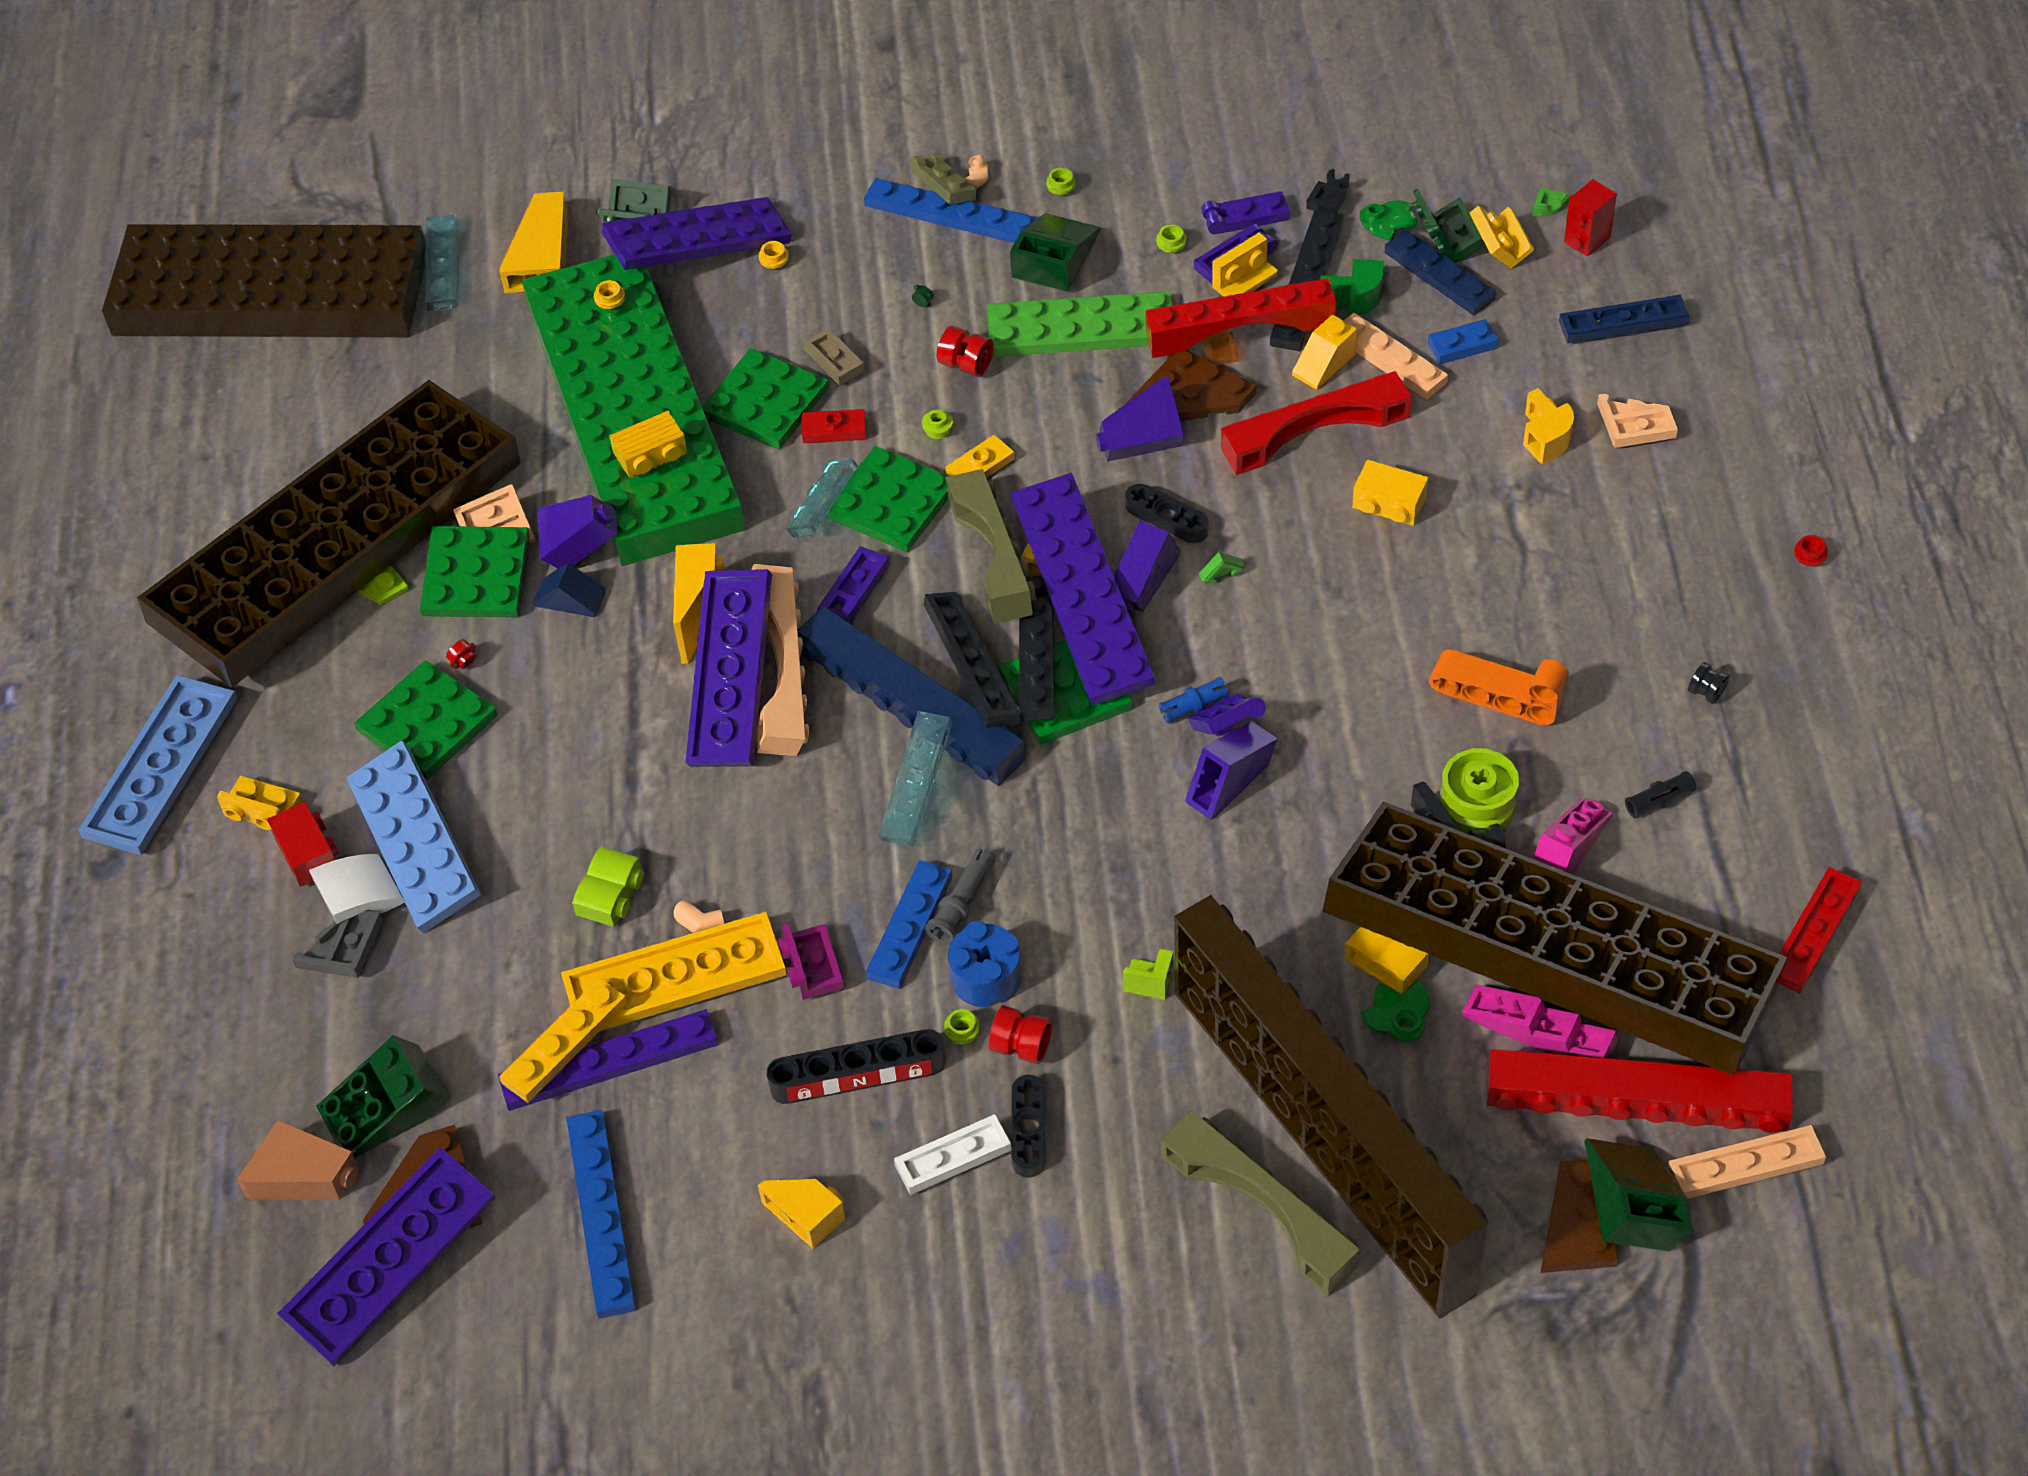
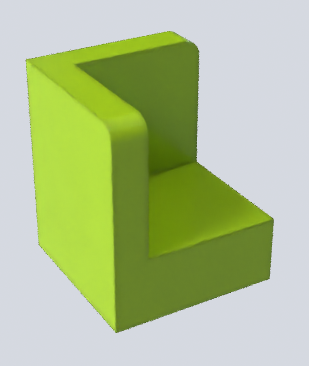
(1148, 977)

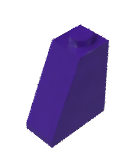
(1142, 425)
(574, 529)
(1145, 565)
(1229, 767)

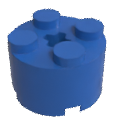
(984, 964)

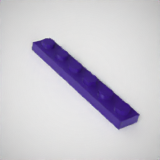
(626, 1055)

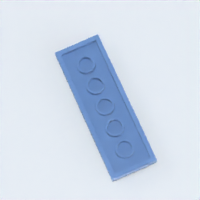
(158, 765)
(413, 837)

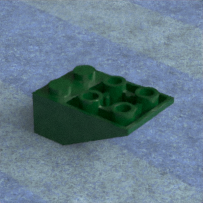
(1052, 251)
(383, 1097)
(1636, 1196)

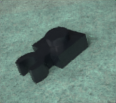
(1328, 195)

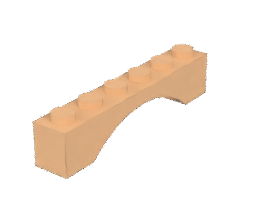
(781, 721)

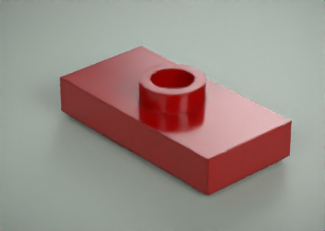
(833, 426)

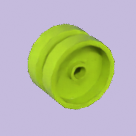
(1479, 789)

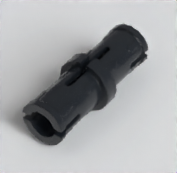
(1677, 785)

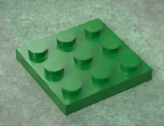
(764, 398)
(890, 499)
(474, 571)
(1071, 700)
(428, 714)

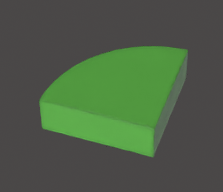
(1549, 202)
(1221, 566)

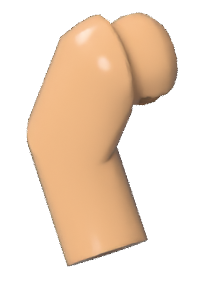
(978, 171)
(694, 919)

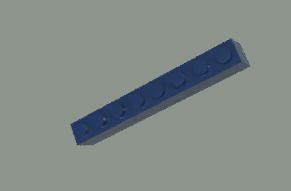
(906, 690)

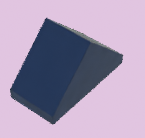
(569, 592)

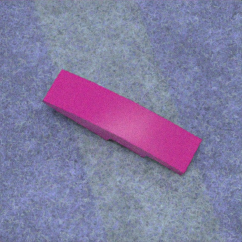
(1533, 1024)

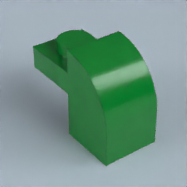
(1362, 290)

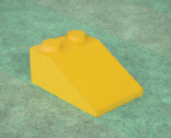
(690, 569)

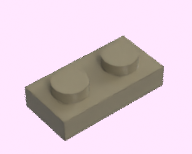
(833, 356)

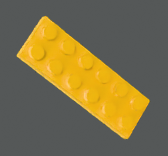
(685, 968)

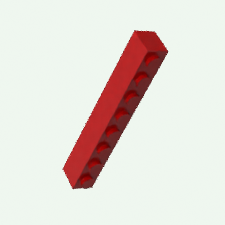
(1639, 1090)

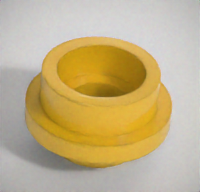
(773, 255)
(609, 295)

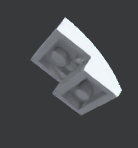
(356, 886)

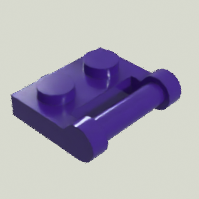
(1221, 716)

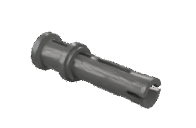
(955, 907)

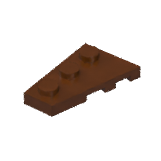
(1574, 1226)

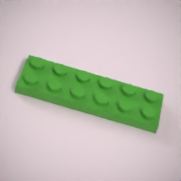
(1071, 323)

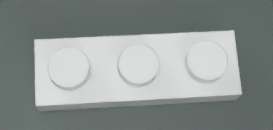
(952, 1154)

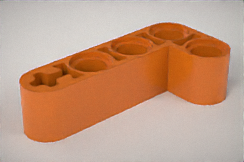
(1501, 687)

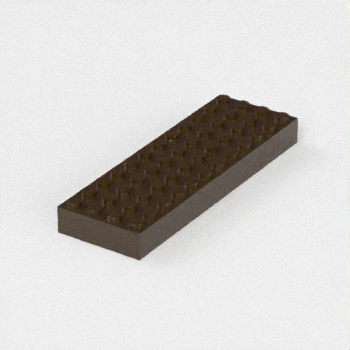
(328, 532)
(1556, 936)
(1329, 1107)

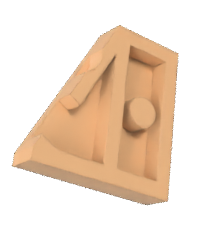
(1636, 421)
(495, 509)

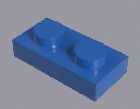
(1462, 341)

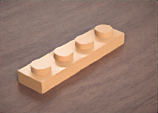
(1393, 356)
(1747, 1162)

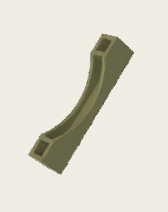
(1005, 583)
(1204, 1154)

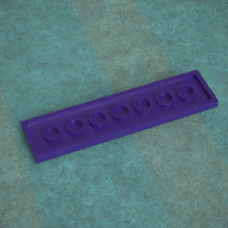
(1082, 589)

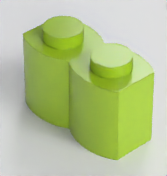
(607, 886)

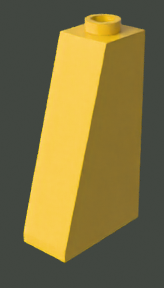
(538, 243)

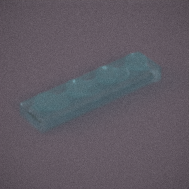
(441, 262)
(915, 778)

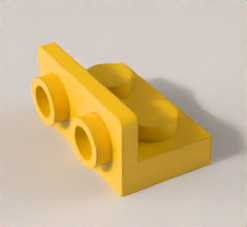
(1502, 235)
(1243, 268)
(256, 801)

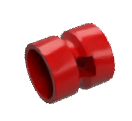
(961, 350)
(1025, 1036)

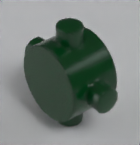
(922, 296)

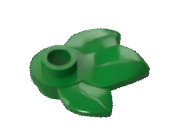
(1386, 217)
(1394, 1009)

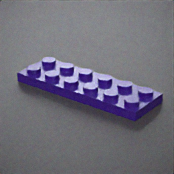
(695, 233)
(729, 668)
(386, 1256)

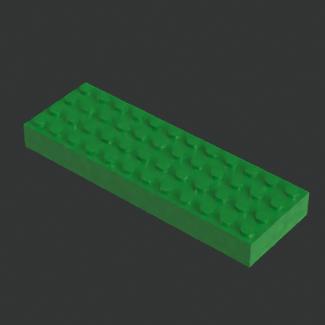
(616, 373)

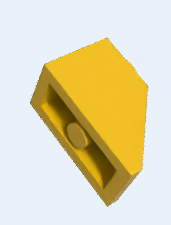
(1326, 352)
(804, 1207)

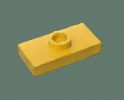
(988, 455)

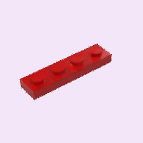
(1817, 927)

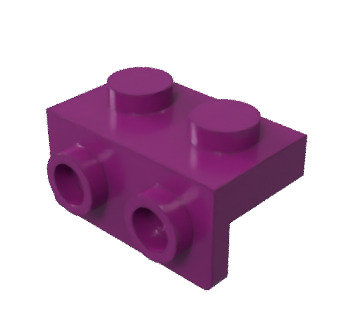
(812, 961)

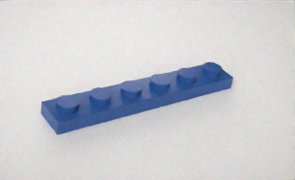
(932, 208)
(600, 1214)

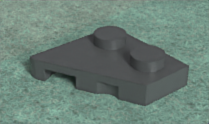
(342, 946)

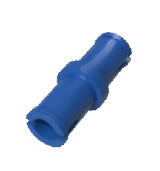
(1193, 700)

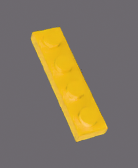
(563, 1040)

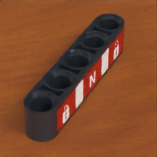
(839, 1060)

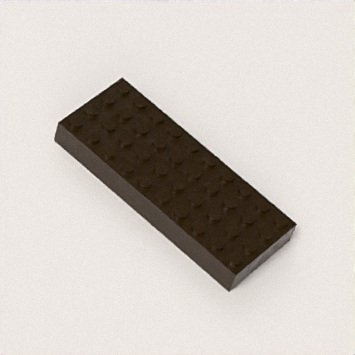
(266, 280)

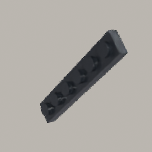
(1310, 265)
(1037, 657)
(971, 659)

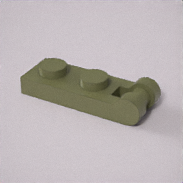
(942, 178)

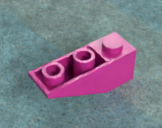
(1572, 835)

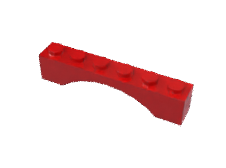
(1185, 324)
(1369, 402)

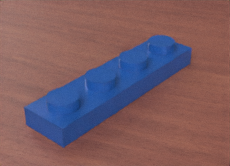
(908, 924)

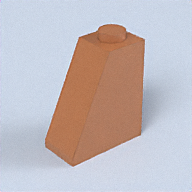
(297, 1167)

